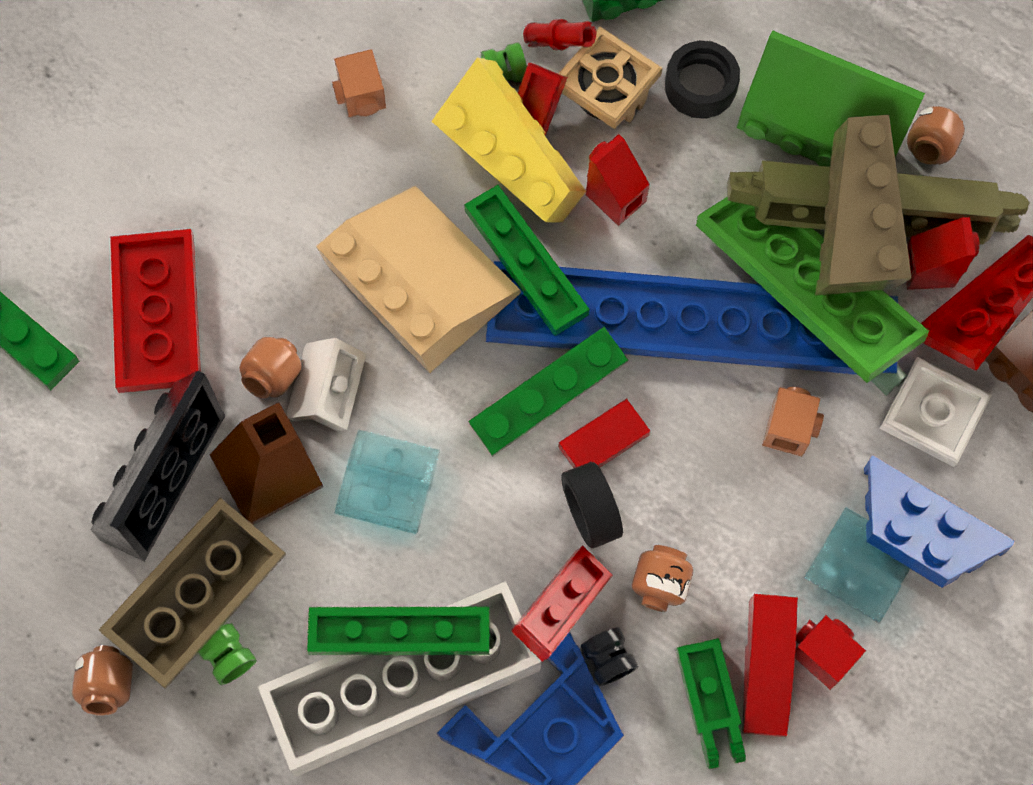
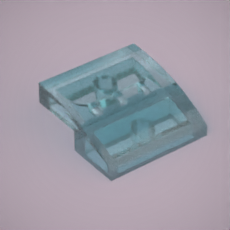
(387, 481)
(855, 569)

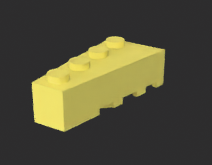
(502, 136)

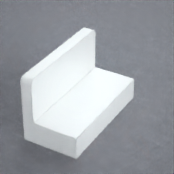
(327, 383)

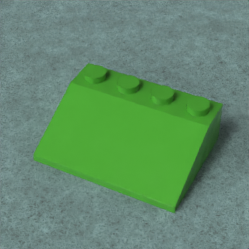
(808, 94)

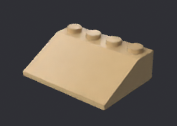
(418, 275)

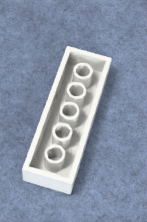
(366, 698)

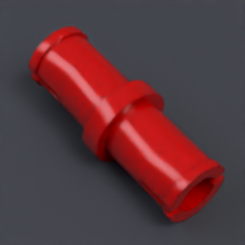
(559, 34)

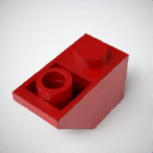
(616, 180)
(941, 255)

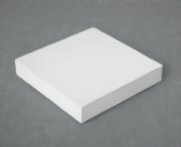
(935, 412)

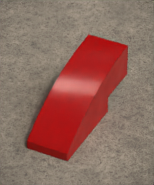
(769, 664)

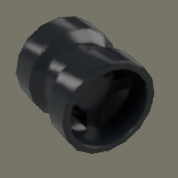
(609, 656)

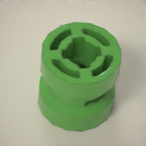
(509, 60)
(227, 655)

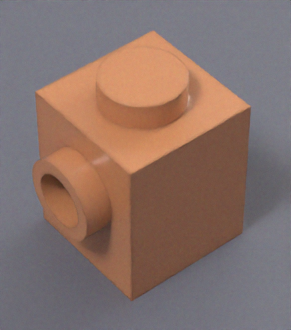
(359, 84)
(793, 421)

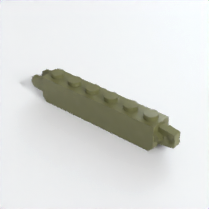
(799, 192)

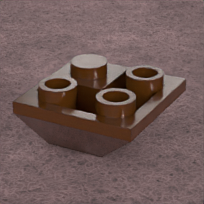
(265, 465)

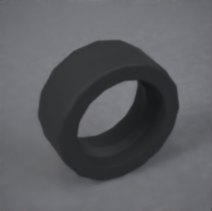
(702, 53)
(592, 504)

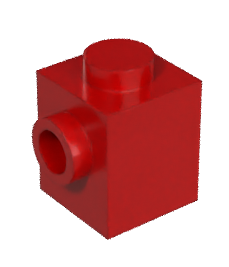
(827, 650)

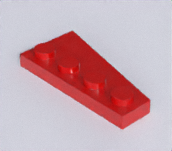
(984, 309)

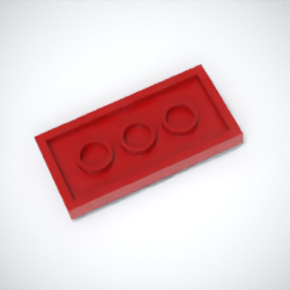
(154, 309)

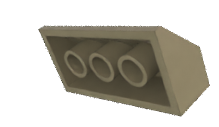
(192, 592)

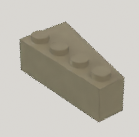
(863, 213)

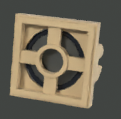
(605, 81)

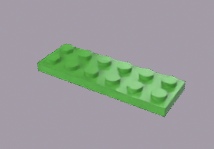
(860, 327)

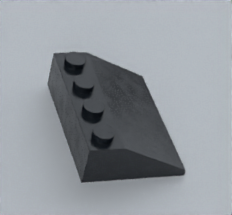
(160, 467)

